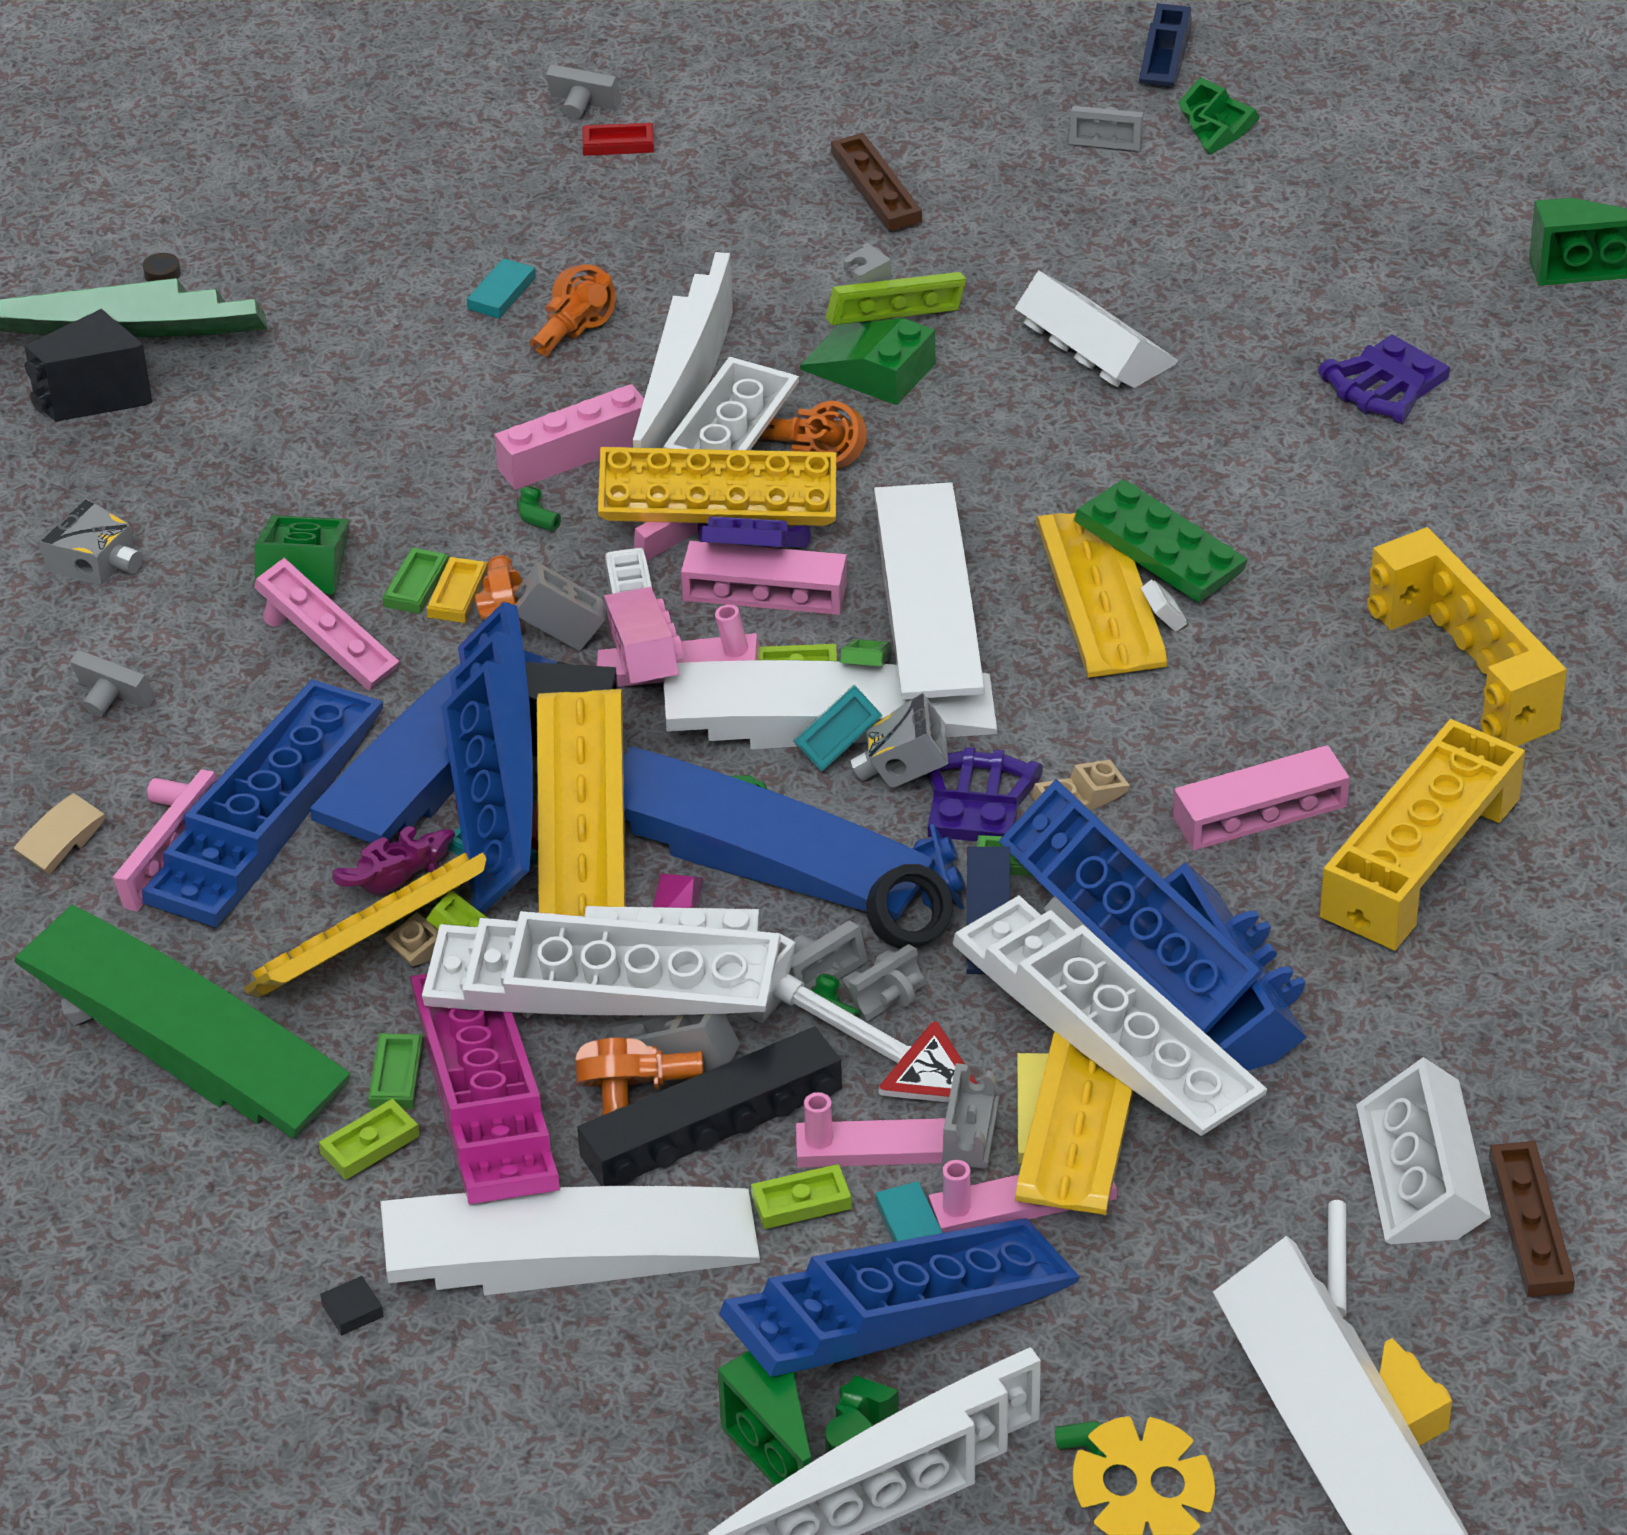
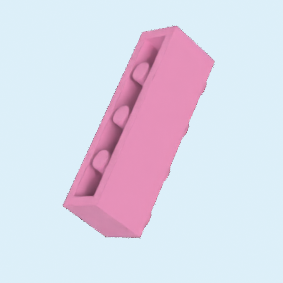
(568, 437)
(764, 577)
(643, 635)
(1260, 797)

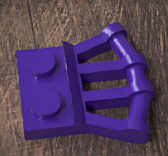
(1397, 364)
(753, 532)
(970, 814)

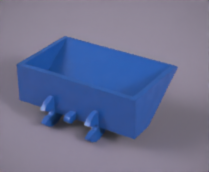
(1260, 1023)

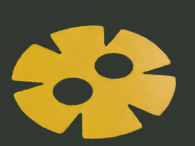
(1159, 1448)

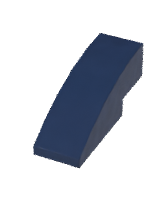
(1166, 45)
(986, 885)

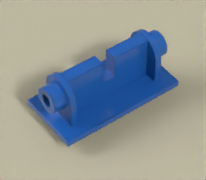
(944, 855)

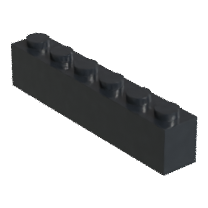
(709, 1108)

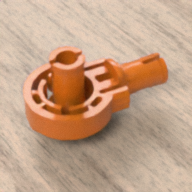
(575, 307)
(821, 432)
(498, 586)
(627, 1062)

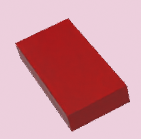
(618, 139)

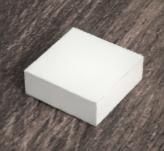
(1164, 605)

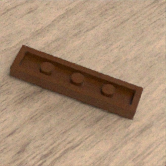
(876, 182)
(1531, 1219)

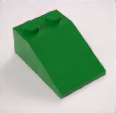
(1577, 241)
(875, 357)
(308, 543)
(763, 1417)

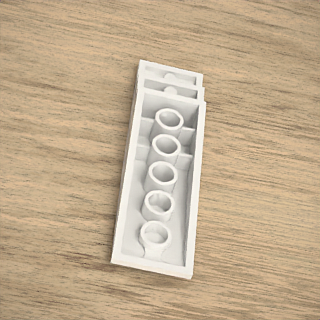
(686, 353)
(928, 591)
(782, 697)
(600, 967)
(1109, 1013)
(567, 1236)
(1334, 1399)
(901, 1460)

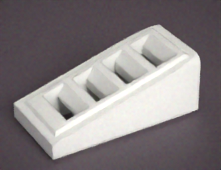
(627, 570)

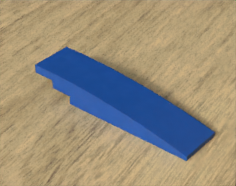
(492, 753)
(398, 774)
(259, 803)
(760, 833)
(1130, 906)
(894, 1294)

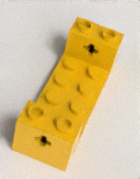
(1523, 678)
(1381, 867)

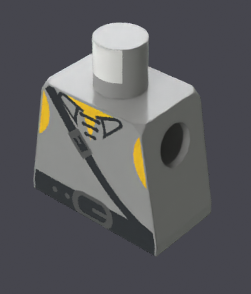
(90, 545)
(904, 744)

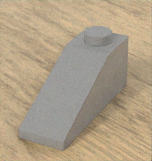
(681, 1035)

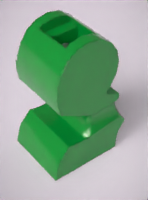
(860, 1406)

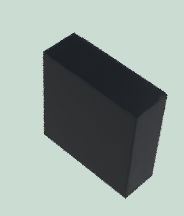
(351, 1305)

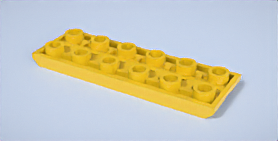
(716, 483)
(1101, 599)
(580, 801)
(364, 924)
(1074, 1134)

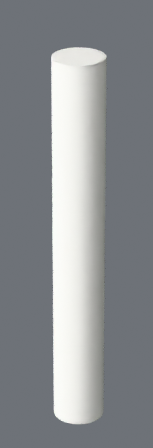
(1337, 1254)

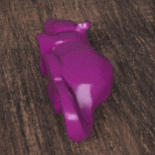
(388, 866)

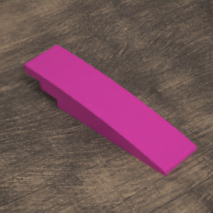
(487, 1101)

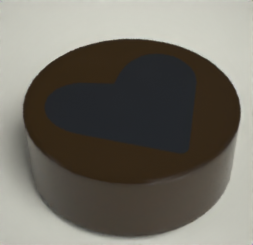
(161, 267)

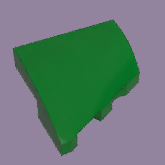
(1215, 115)

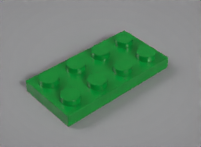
(1160, 540)

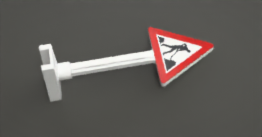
(921, 1070)

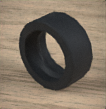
(938, 895)

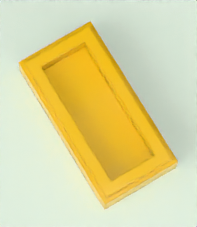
(457, 589)

